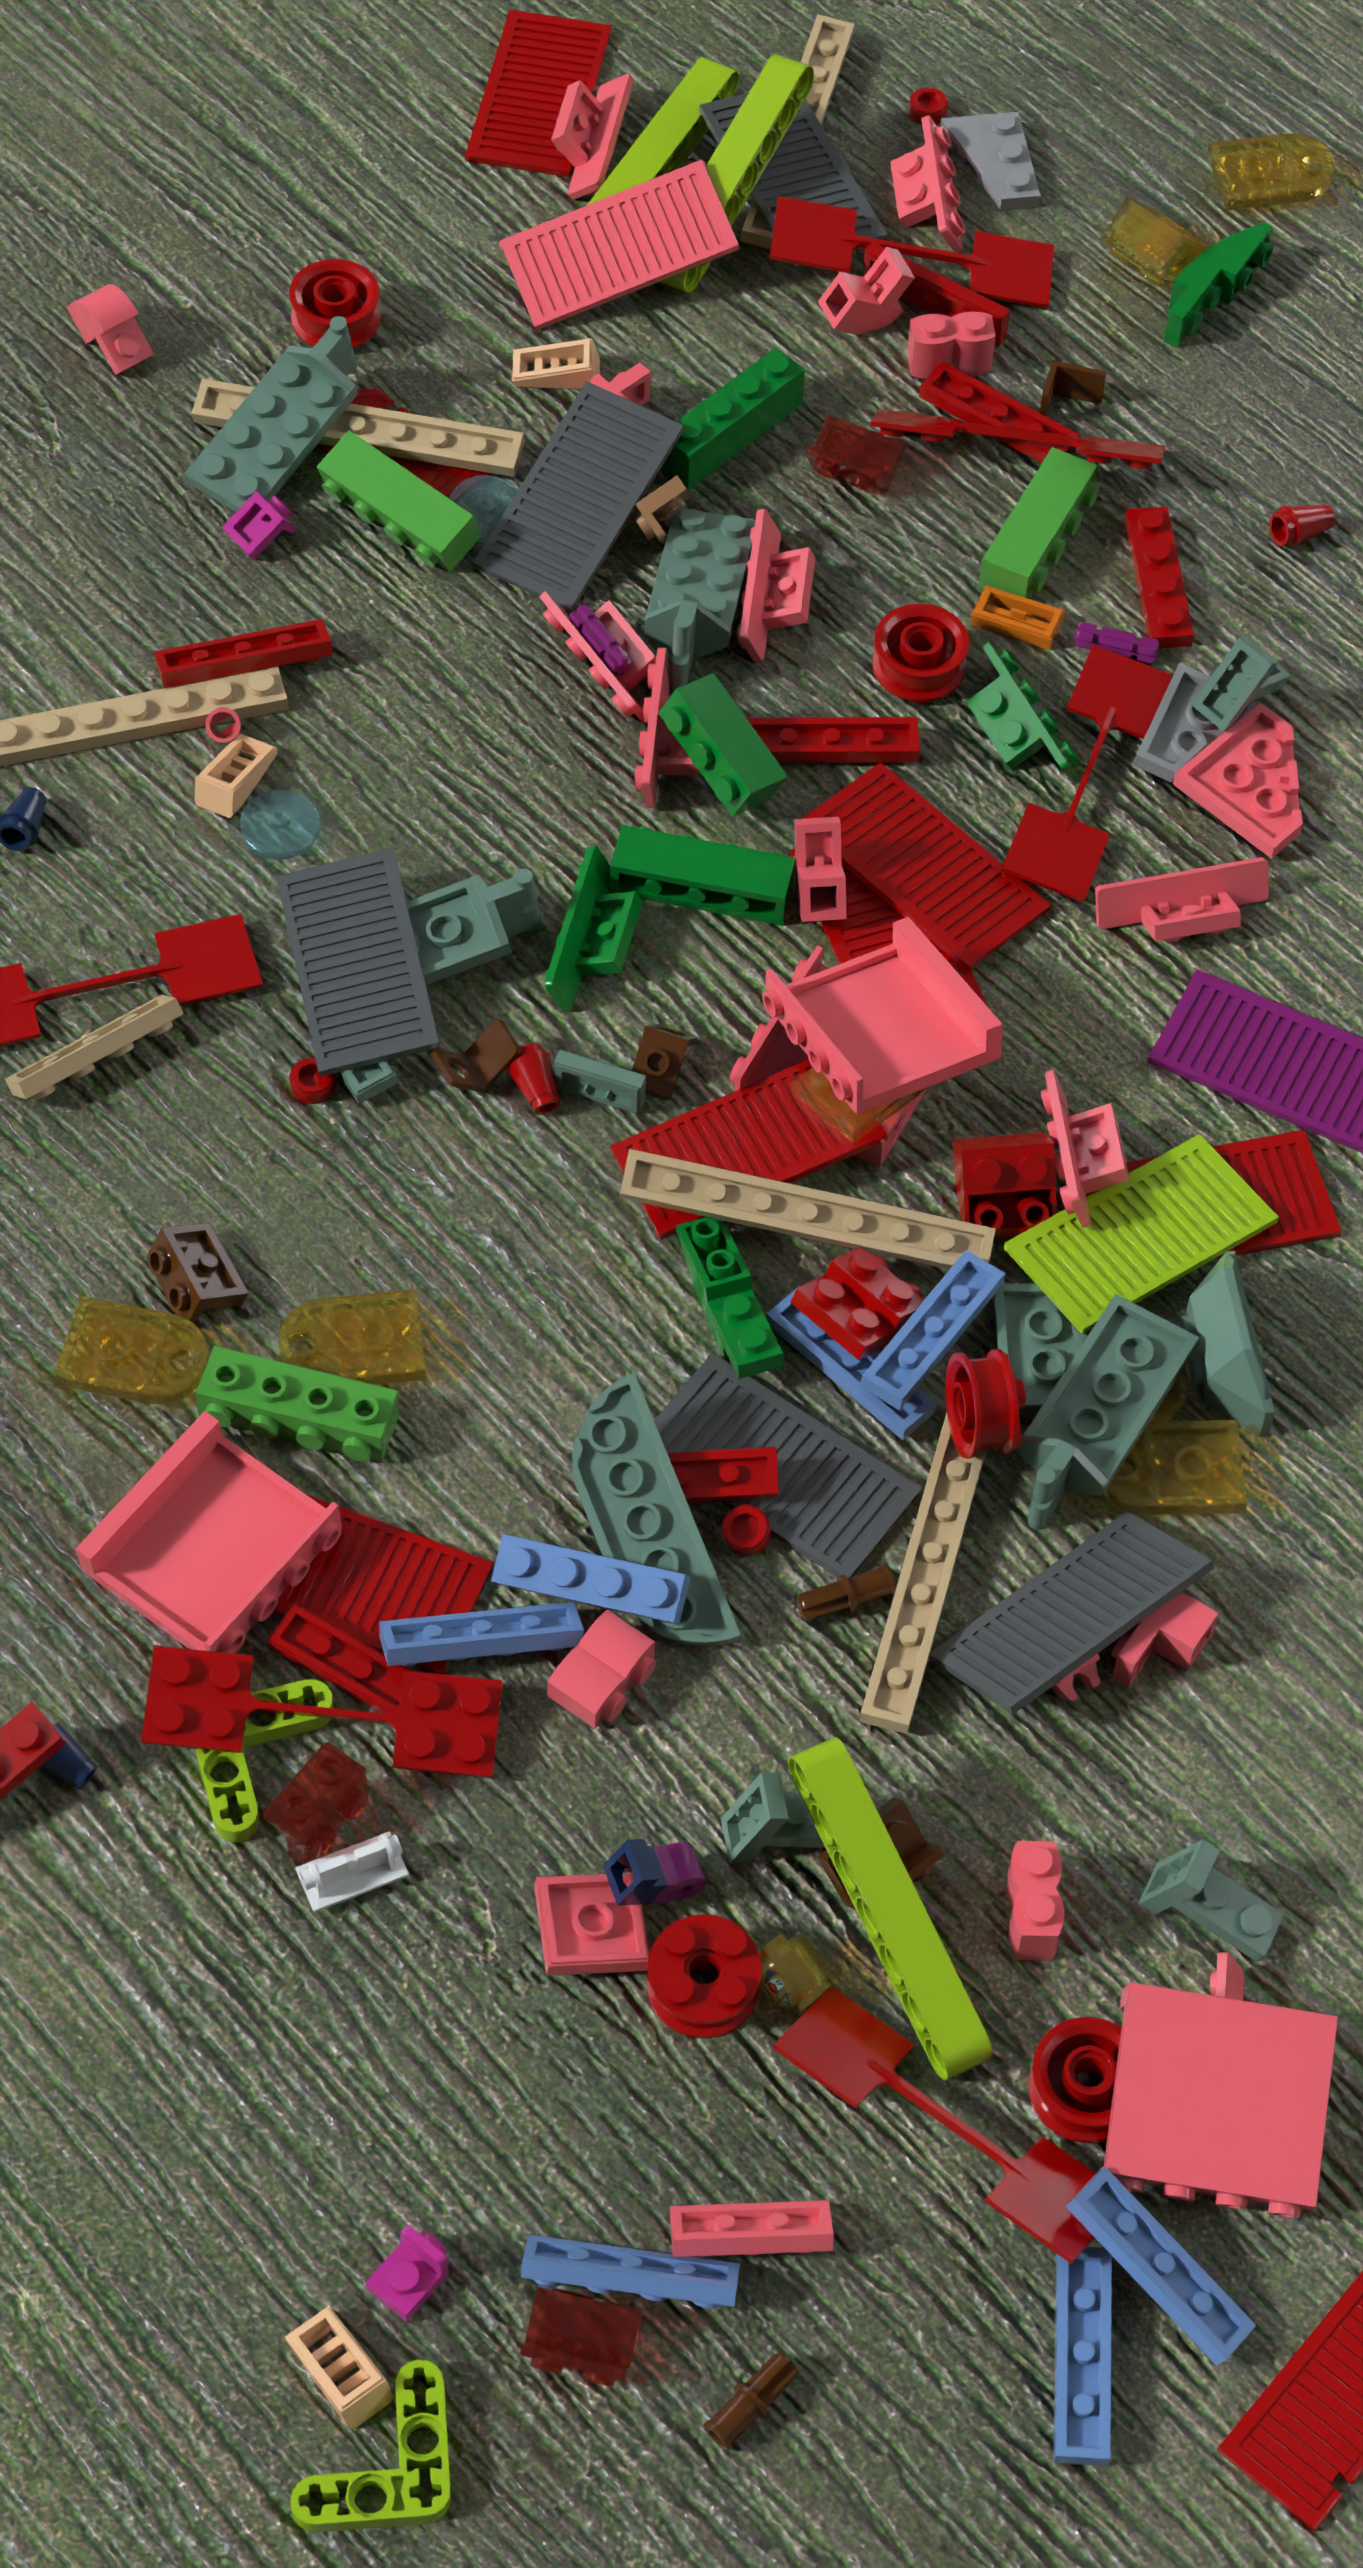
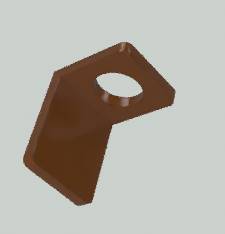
(1074, 383)
(661, 1058)
(482, 1060)

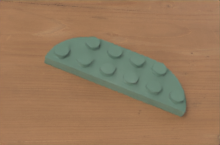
(642, 1511)

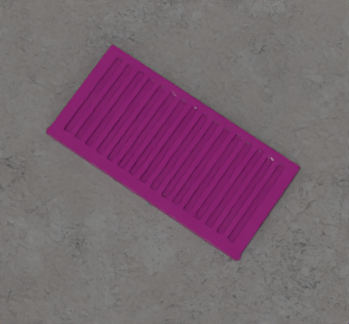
(1266, 1057)

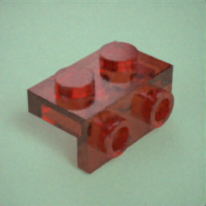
(855, 454)
(319, 1802)
(581, 2335)

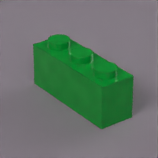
(722, 744)

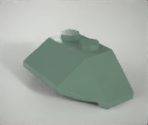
(1227, 1352)

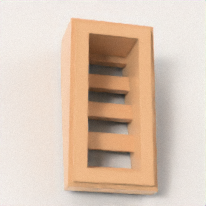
(579, 355)
(231, 778)
(357, 2396)

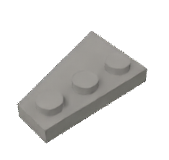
(999, 155)
(1178, 728)

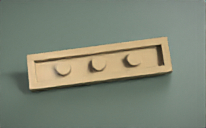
(111, 1040)

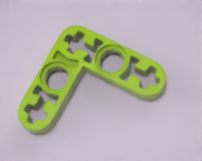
(241, 1785)
(396, 2483)

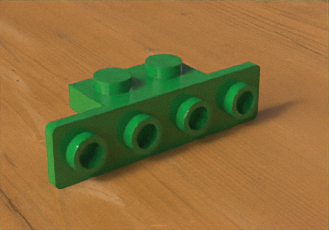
(1014, 722)
(593, 932)

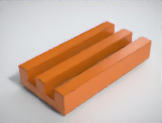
(1016, 622)

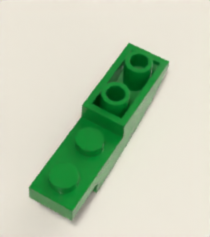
(1216, 276)
(728, 1297)

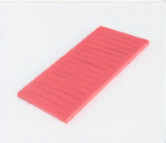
(619, 244)

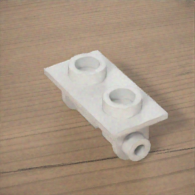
(352, 1871)

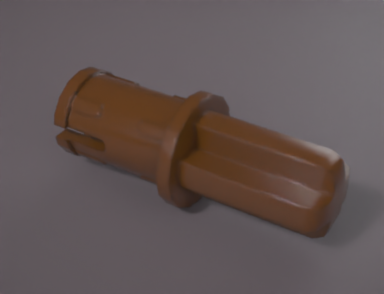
(846, 1593)
(751, 2400)

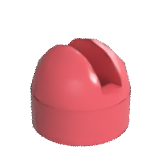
(218, 716)

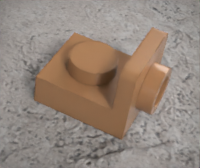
(664, 502)

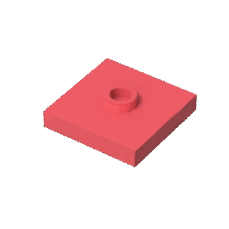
(586, 1928)

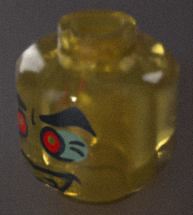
(794, 1971)

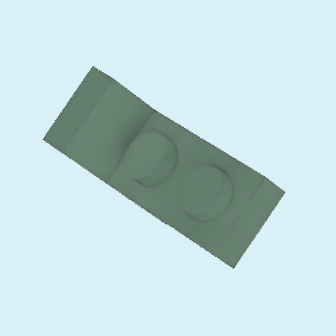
(1240, 678)
(767, 1818)
(1211, 1899)

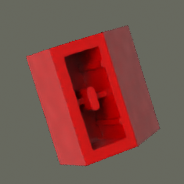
(1005, 1181)

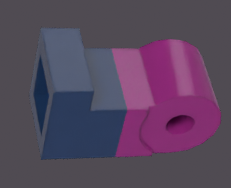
(659, 1873)

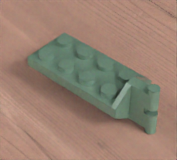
(279, 421)
(698, 587)
(472, 922)
(1102, 1404)

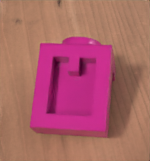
(258, 523)
(410, 2273)

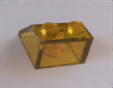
(1151, 241)

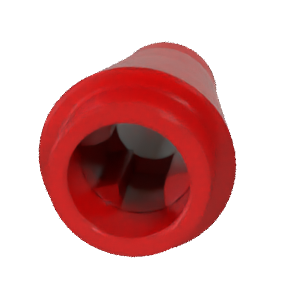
(1299, 523)
(535, 1078)

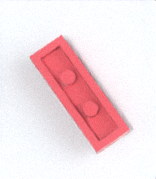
(751, 2228)

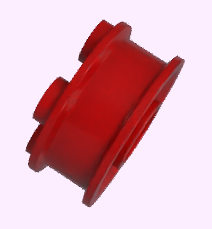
(333, 290)
(920, 652)
(983, 1403)
(711, 1945)
(1055, 2093)

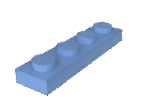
(932, 1330)
(846, 1369)
(591, 1579)
(480, 1634)
(1161, 2266)
(629, 2270)
(1083, 2359)

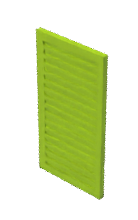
(1142, 1232)

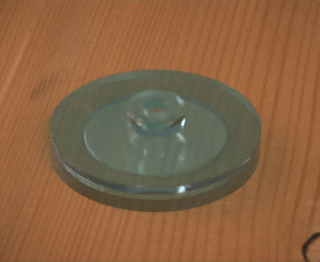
(485, 499)
(280, 824)

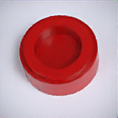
(928, 102)
(308, 1085)
(746, 1530)

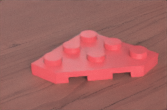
(1249, 780)

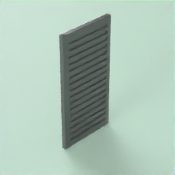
(801, 168)
(579, 496)
(357, 962)
(831, 1493)
(1070, 1612)

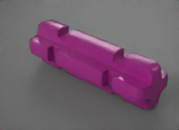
(600, 640)
(1117, 642)

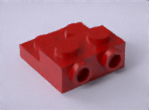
(858, 1302)

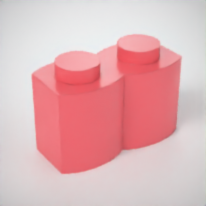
(959, 340)
(602, 1669)
(1034, 1900)

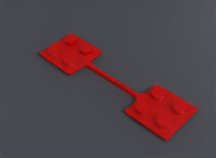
(826, 237)
(1097, 448)
(1057, 847)
(195, 961)
(206, 1696)
(858, 2053)

